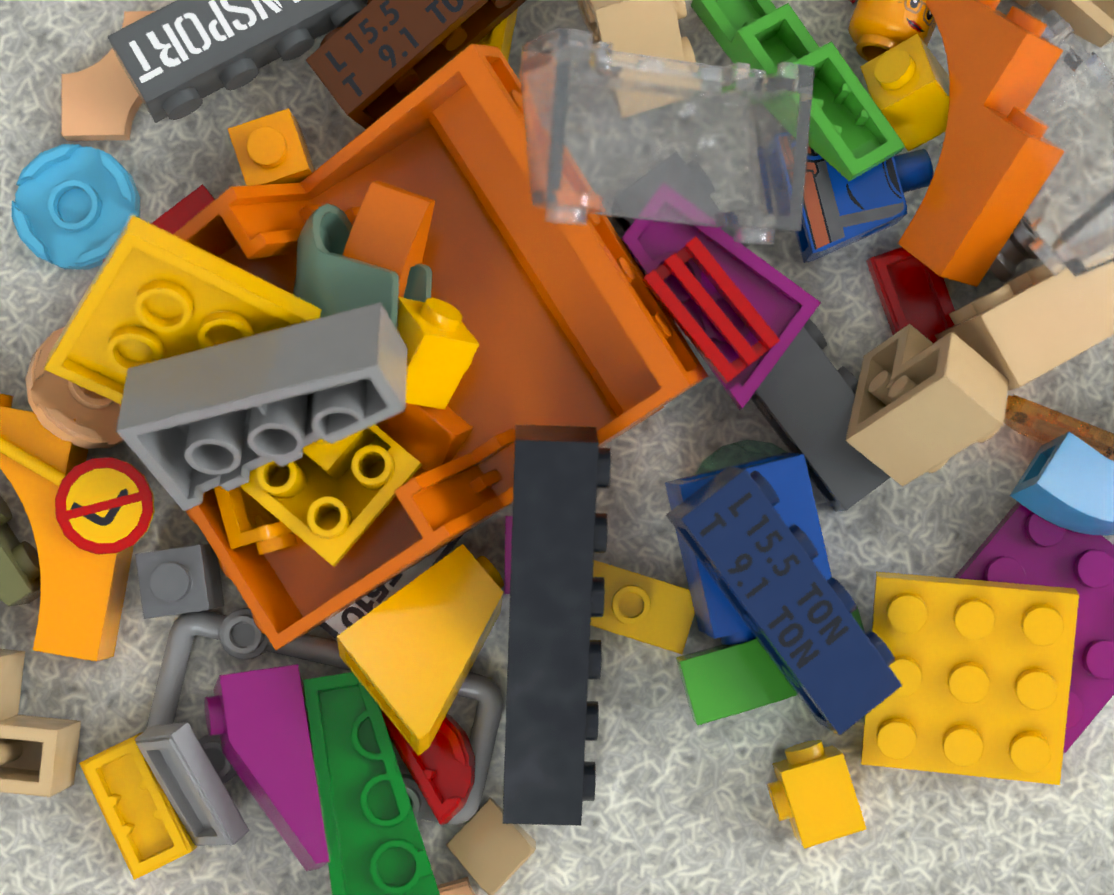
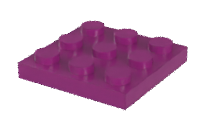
(1043, 554)

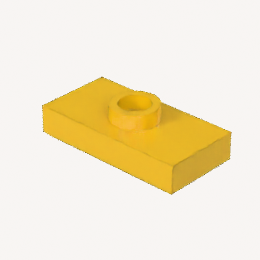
(644, 608)
(136, 808)

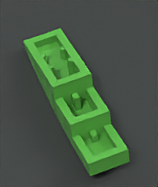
(844, 119)

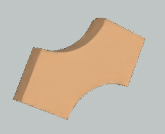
(100, 99)

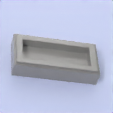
(191, 784)

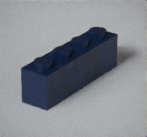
(785, 598)

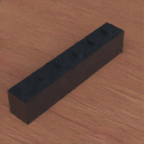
(551, 622)

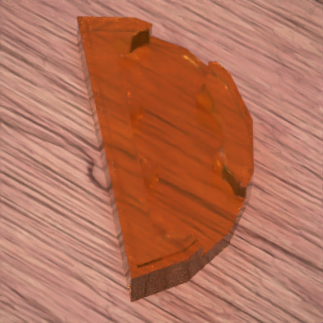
(1047, 424)

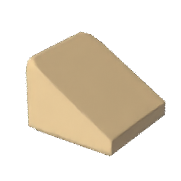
(490, 848)

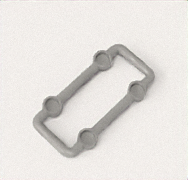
(245, 641)

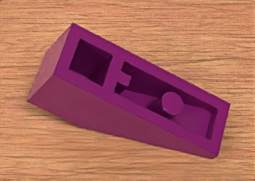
(270, 749)

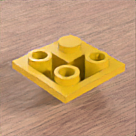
(334, 488)

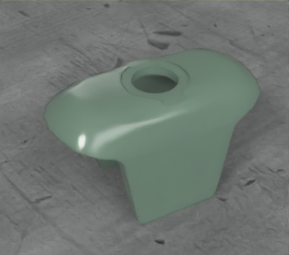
(344, 283)

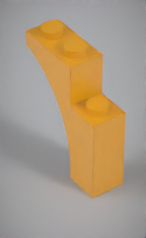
(78, 589)

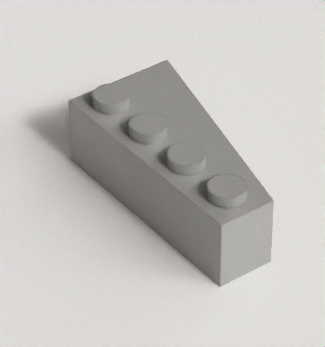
(261, 399)

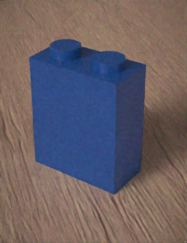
(797, 506)

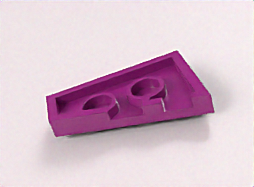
(771, 293)

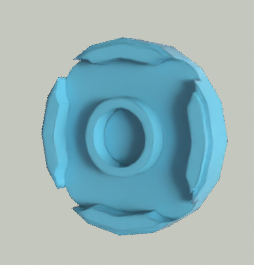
(90, 216)

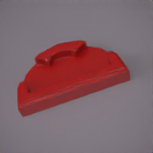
(443, 770)

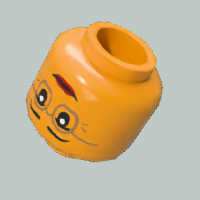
(886, 23)

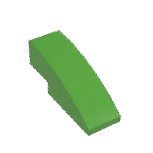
(733, 679)

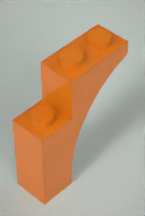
(991, 146)

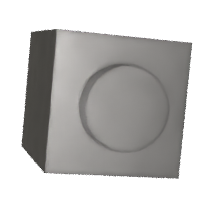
(179, 581)

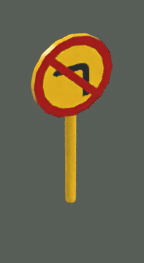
(98, 503)

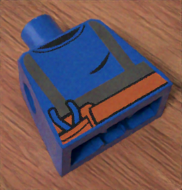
(846, 211)

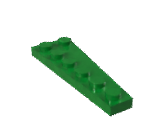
(362, 794)

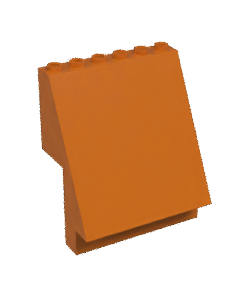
(552, 304)

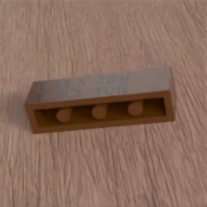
(398, 47)

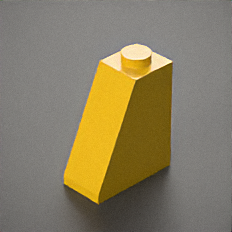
(424, 642)

